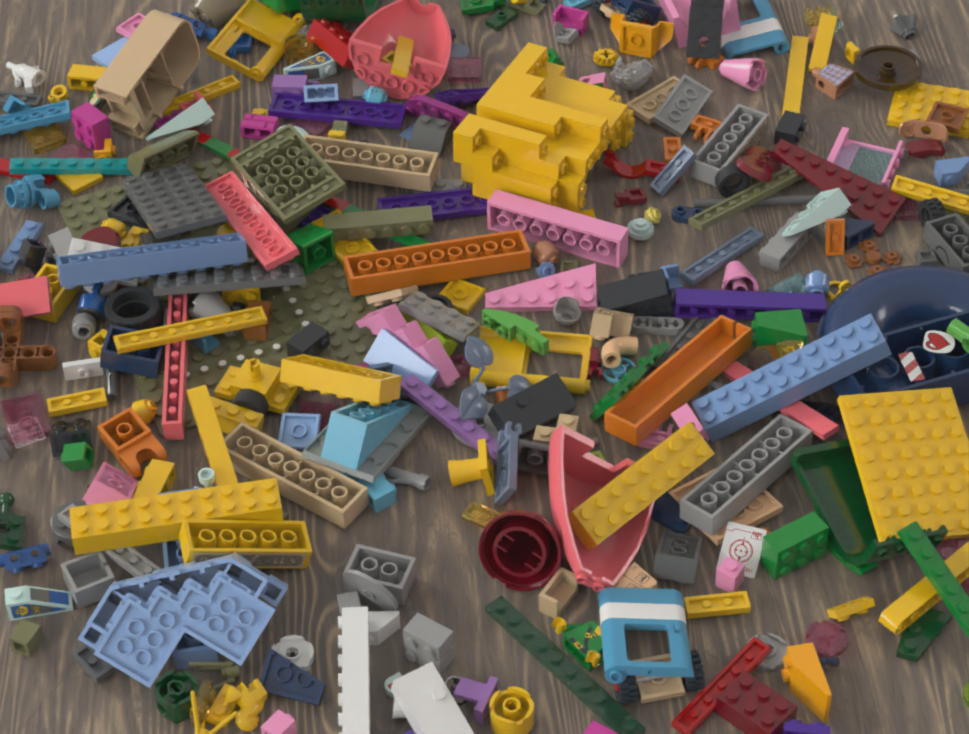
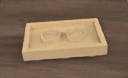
(391, 296)

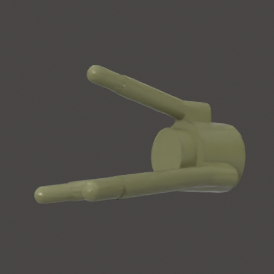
(228, 669)

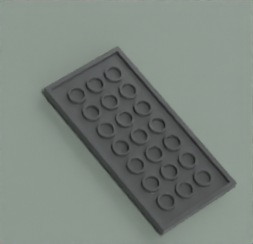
(173, 200)
(230, 279)

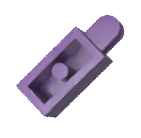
(290, 83)

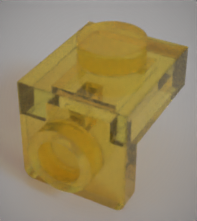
(788, 346)

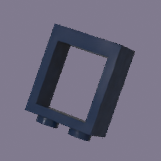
(629, 6)

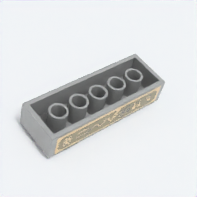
(729, 142)

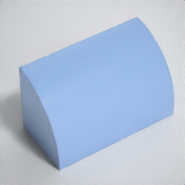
(320, 93)

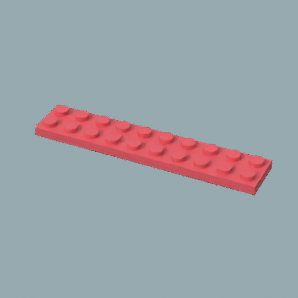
(249, 218)

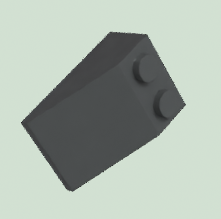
(677, 557)

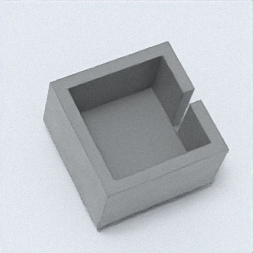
(87, 578)
(428, 642)

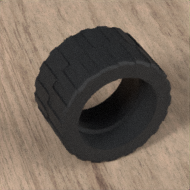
(130, 302)

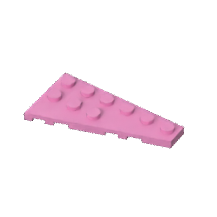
(543, 293)

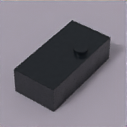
(534, 406)

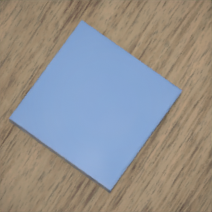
(299, 429)

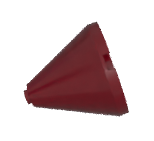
(520, 549)

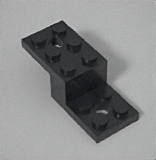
(705, 21)

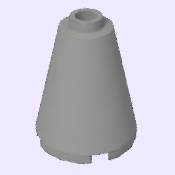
(208, 305)

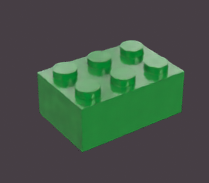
(794, 545)

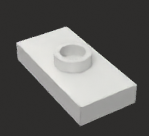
(82, 369)

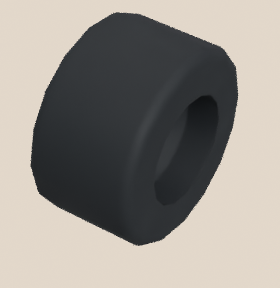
(251, 400)

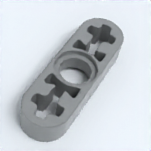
(670, 322)

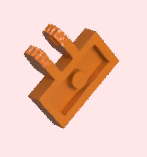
(702, 62)
(704, 124)

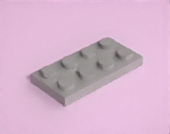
(682, 105)
(439, 316)

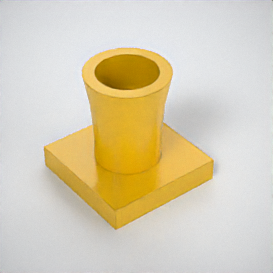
(474, 469)

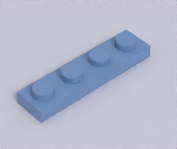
(9, 261)

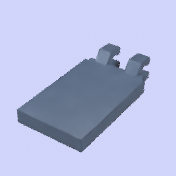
(506, 463)

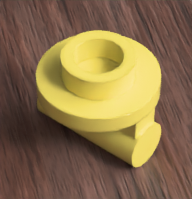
(652, 215)

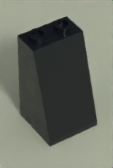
(639, 295)

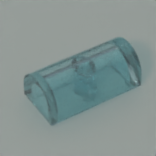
(791, 284)

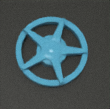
(617, 372)

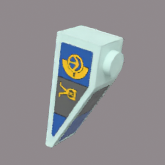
(315, 67)
(33, 601)

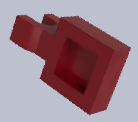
(632, 195)
(595, 364)

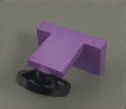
(475, 692)

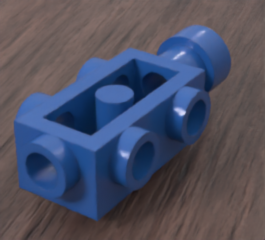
(201, 28)
(25, 558)

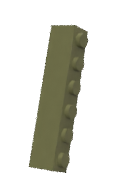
(380, 223)

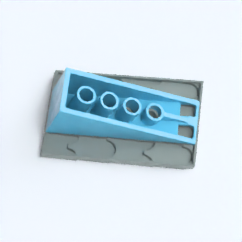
(366, 437)

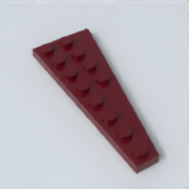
(867, 198)

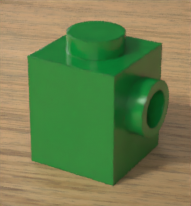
(77, 456)

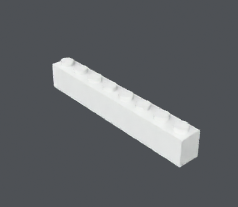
(355, 671)

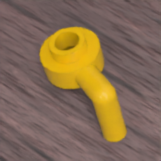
(58, 93)

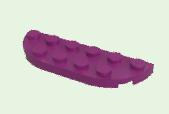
(428, 106)

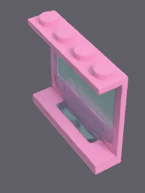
(866, 160)

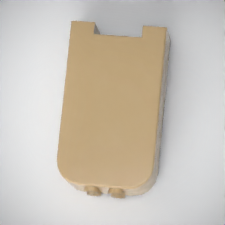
(148, 72)

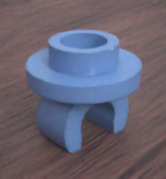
(545, 269)

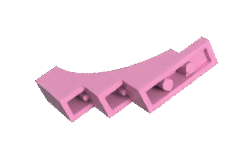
(413, 336)

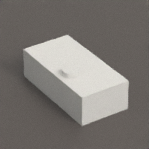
(429, 703)

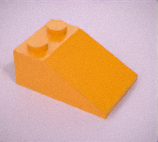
(807, 679)

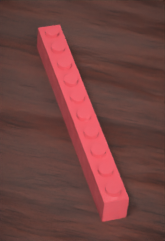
(175, 372)

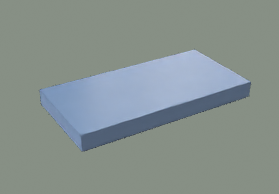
(404, 360)

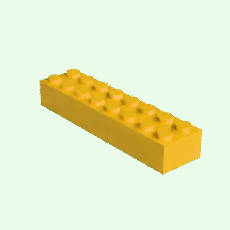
(639, 485)

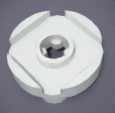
(302, 649)

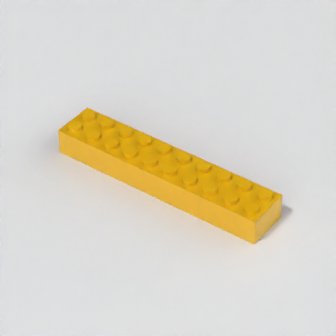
(161, 516)

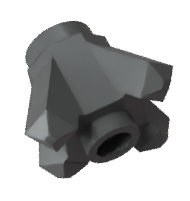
(905, 25)

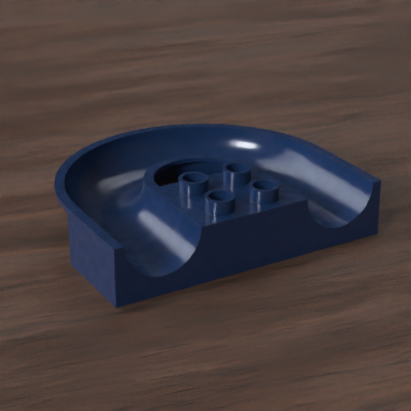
(905, 307)

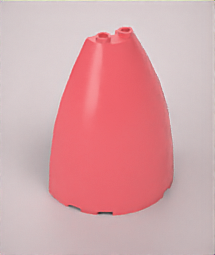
(379, 36)
(574, 478)

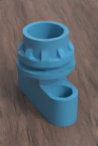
(29, 191)

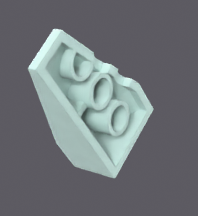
(192, 117)
(824, 206)

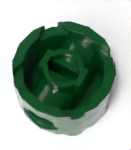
(174, 694)

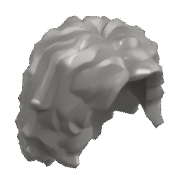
(632, 75)

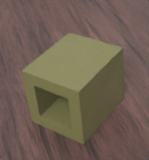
(26, 638)

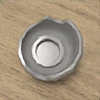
(567, 311)

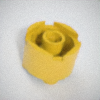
(511, 711)

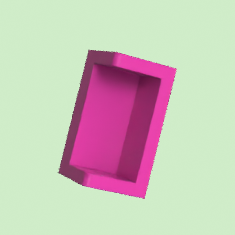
(572, 18)

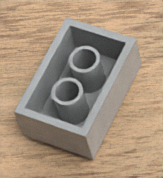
(389, 568)

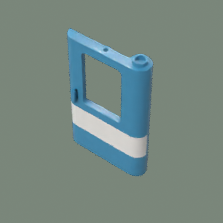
(756, 34)
(643, 610)

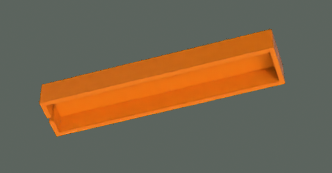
(677, 380)

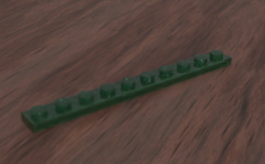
(563, 668)

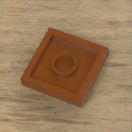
(949, 115)

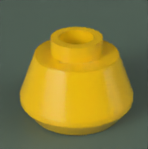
(145, 410)

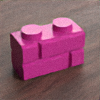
(258, 126)

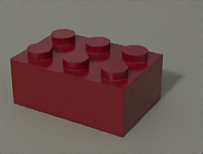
(754, 706)

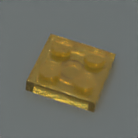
(44, 138)

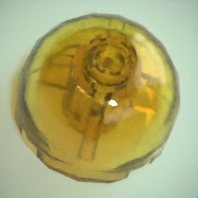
(298, 48)

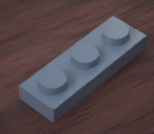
(673, 170)

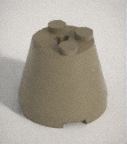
(215, 12)

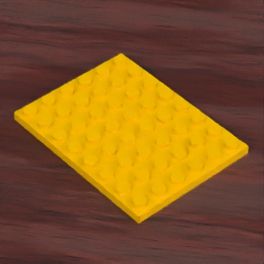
(910, 459)

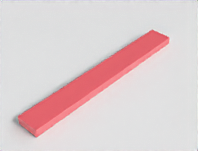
(796, 411)

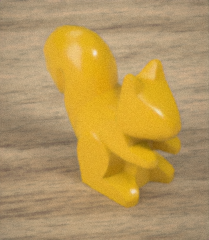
(250, 701)

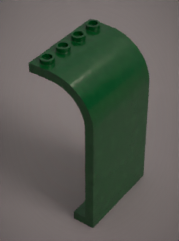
(338, 10)
(839, 498)

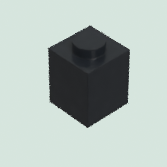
(31, 253)

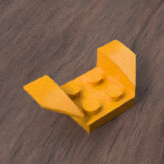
(640, 38)

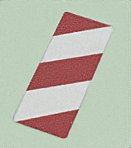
(911, 366)

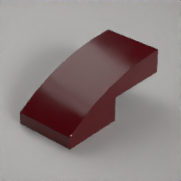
(922, 147)

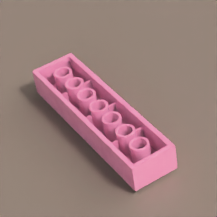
(563, 228)

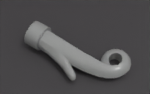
(401, 476)

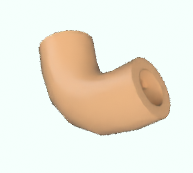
(616, 347)

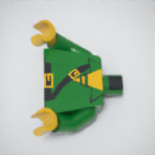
(582, 642)

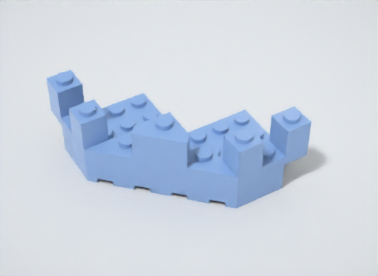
(209, 599)

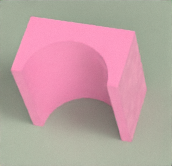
(678, 13)

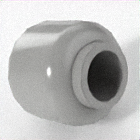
(83, 326)

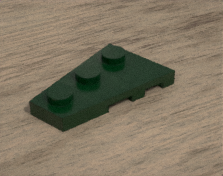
(921, 633)

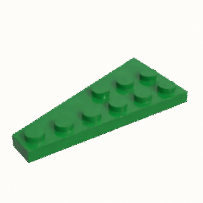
(627, 381)

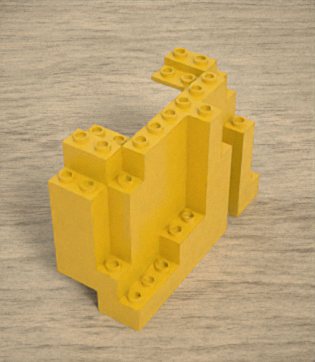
(539, 133)

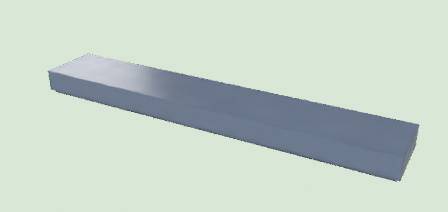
(721, 256)

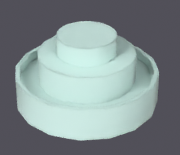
(640, 229)

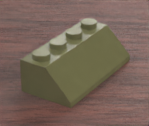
(163, 153)

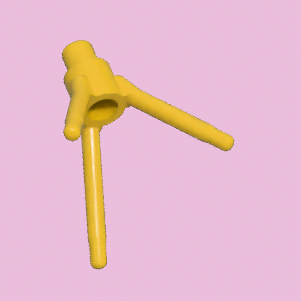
(200, 730)

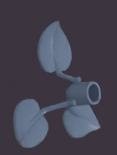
(472, 403)

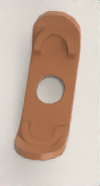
(913, 128)

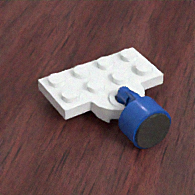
(94, 300)

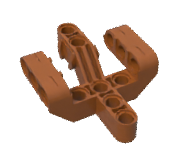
(16, 356)

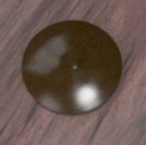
(888, 68)

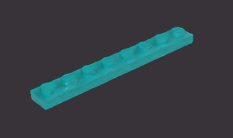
(69, 166)

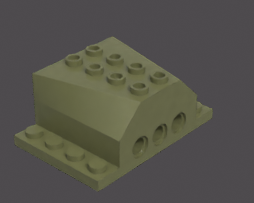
(287, 176)

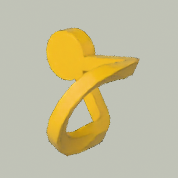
(842, 287)

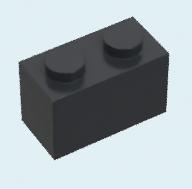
(790, 127)
(308, 341)

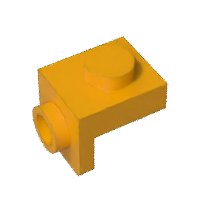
(108, 152)

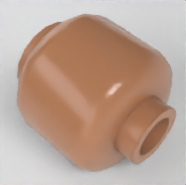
(545, 252)

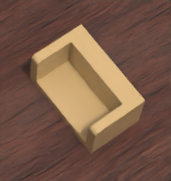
(558, 593)

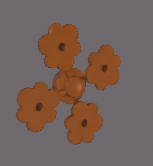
(872, 257)

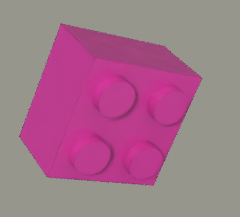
(91, 126)

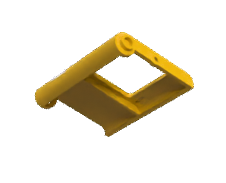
(261, 24)

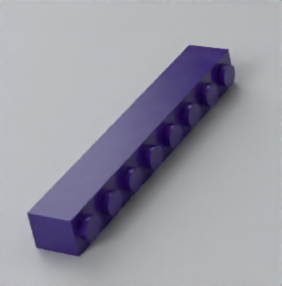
(744, 304)

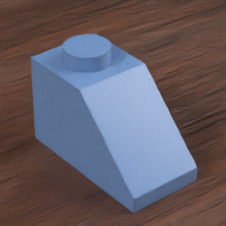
(951, 171)

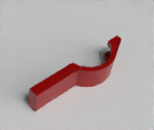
(648, 168)

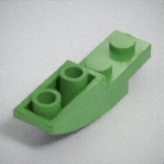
(514, 326)

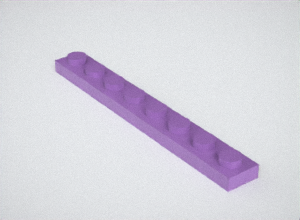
(447, 414)

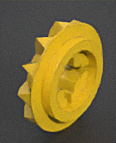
(600, 59)

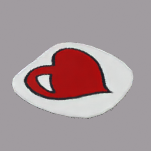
(938, 342)

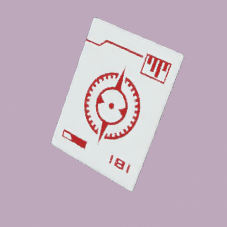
(743, 545)

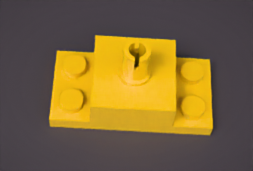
(261, 378)

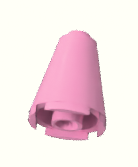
(746, 72)
(738, 278)

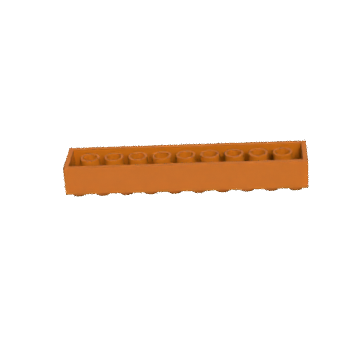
(436, 262)

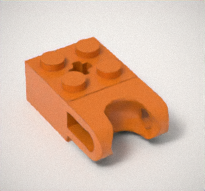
(130, 441)

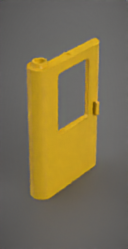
(513, 359)

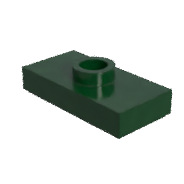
(501, 18)

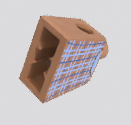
(833, 79)

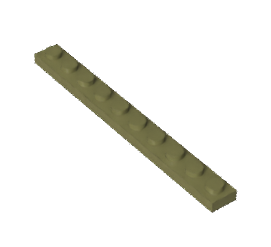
(743, 199)

